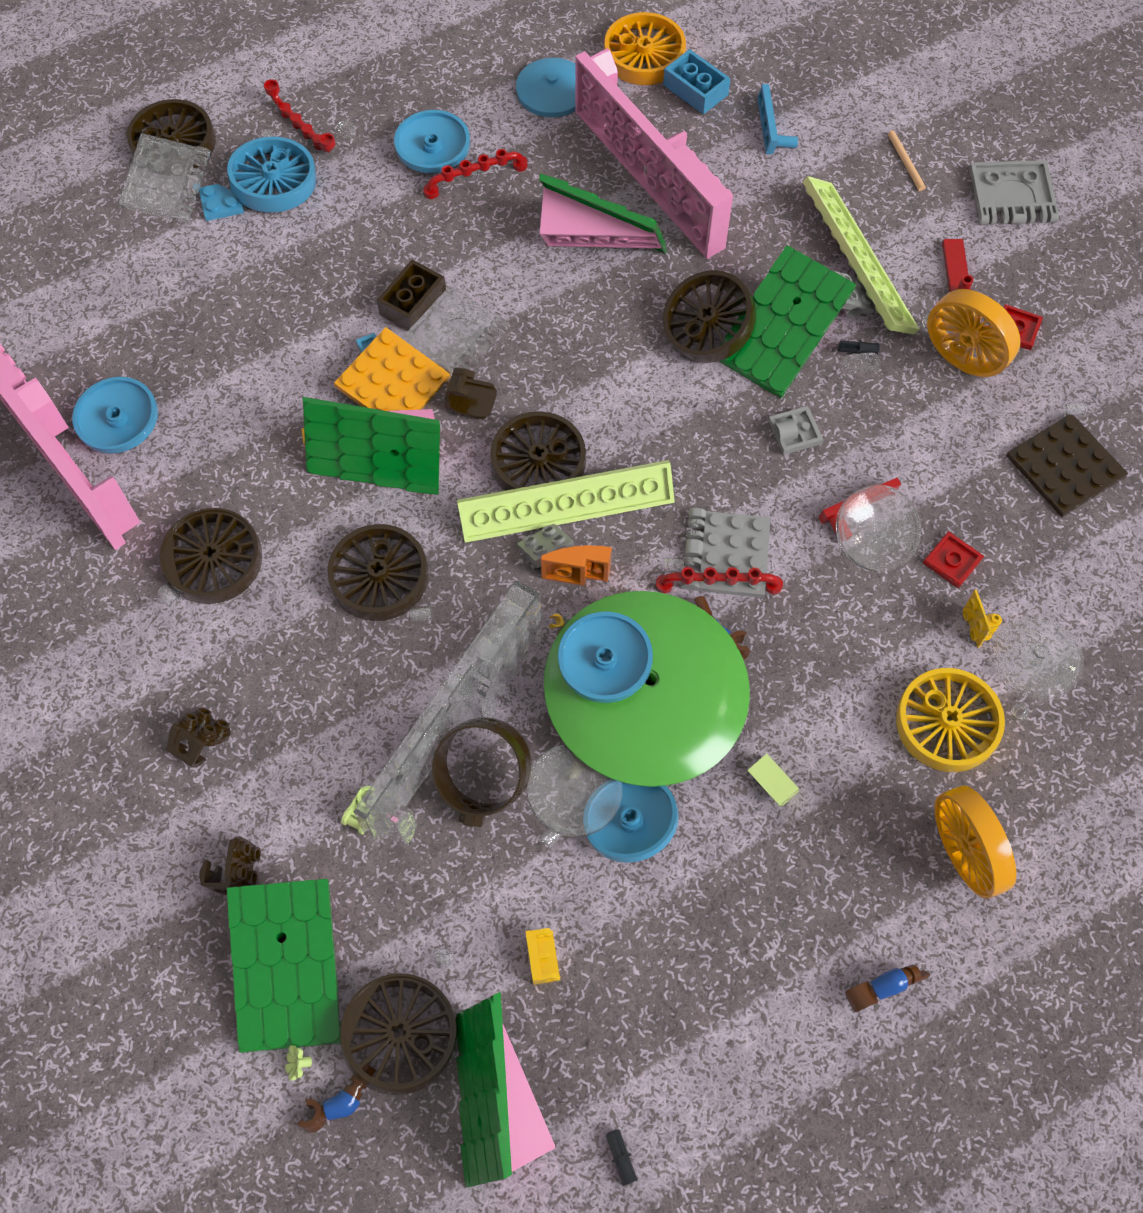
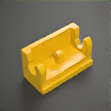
(542, 956)

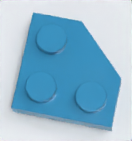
(219, 202)

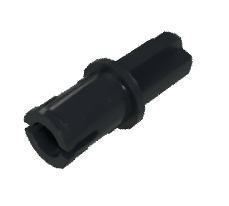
(858, 347)
(621, 1157)

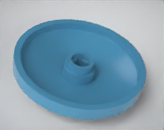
(547, 87)
(432, 141)
(115, 415)
(605, 657)
(641, 825)

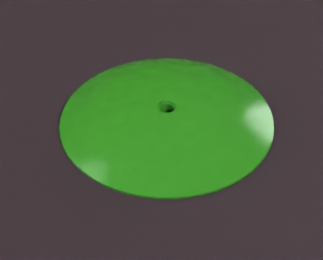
(666, 728)

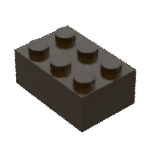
(411, 294)

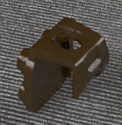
(469, 396)
(200, 731)
(238, 867)

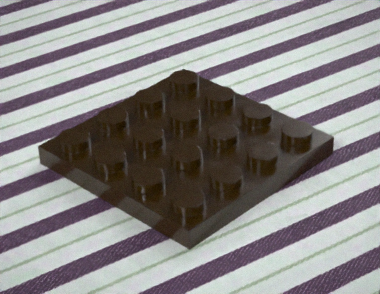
(1066, 465)

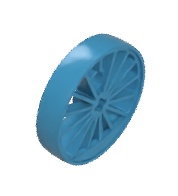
(272, 173)

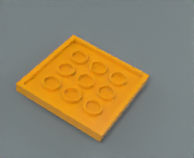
(391, 376)

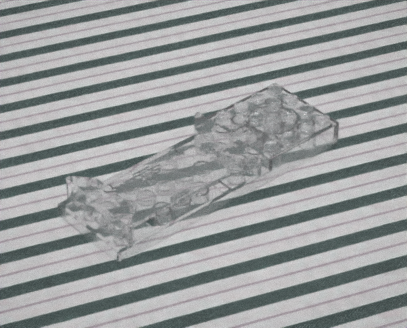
(466, 693)

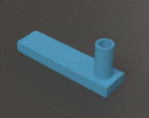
(768, 124)

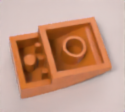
(577, 564)

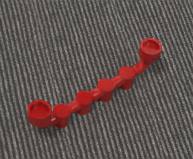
(321, 142)
(520, 164)
(774, 583)

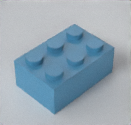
(696, 81)

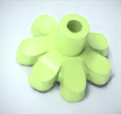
(296, 1062)

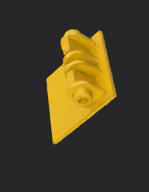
(981, 625)

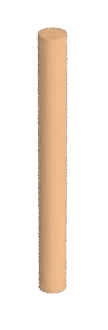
(906, 160)

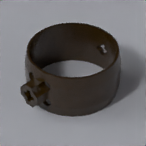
(473, 812)

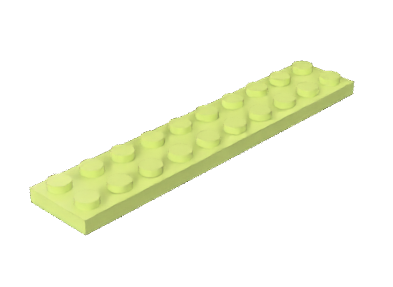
(860, 256)
(566, 501)

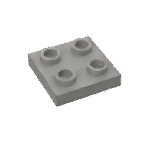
(858, 300)
(795, 430)
(543, 542)

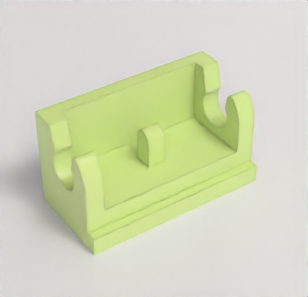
(773, 780)

